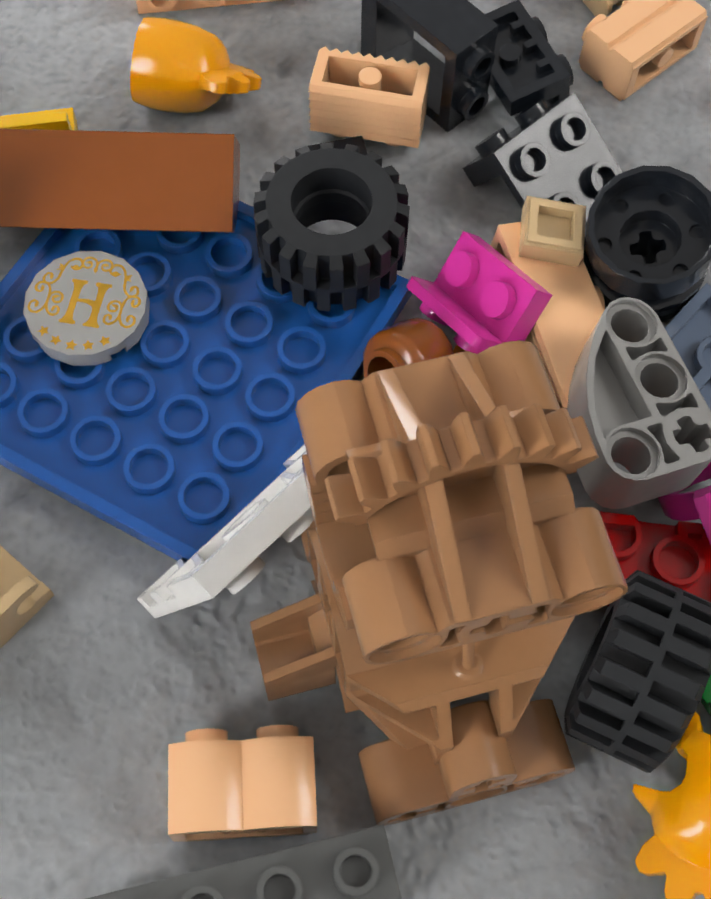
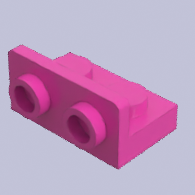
(481, 296)

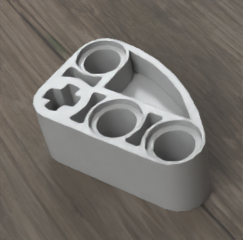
(638, 409)

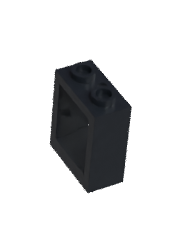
(456, 30)

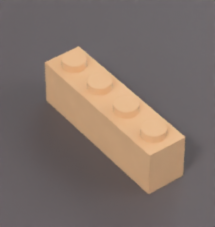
(567, 316)

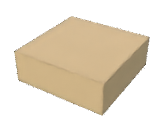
(552, 231)

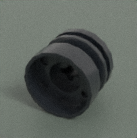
(656, 217)

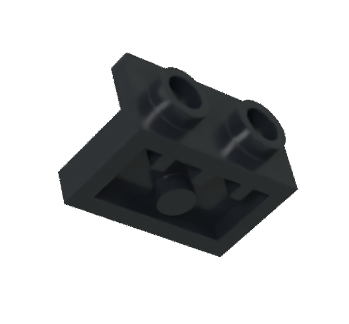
(525, 61)

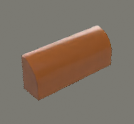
(119, 180)

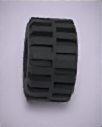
(331, 187)
(642, 673)

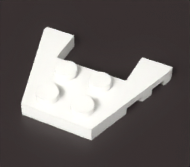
(233, 553)

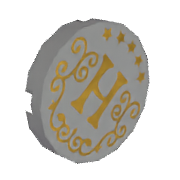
(86, 307)

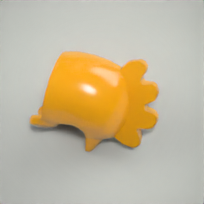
(183, 68)
(681, 822)

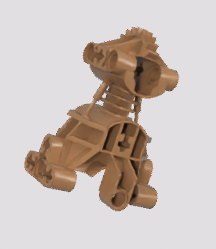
(443, 572)

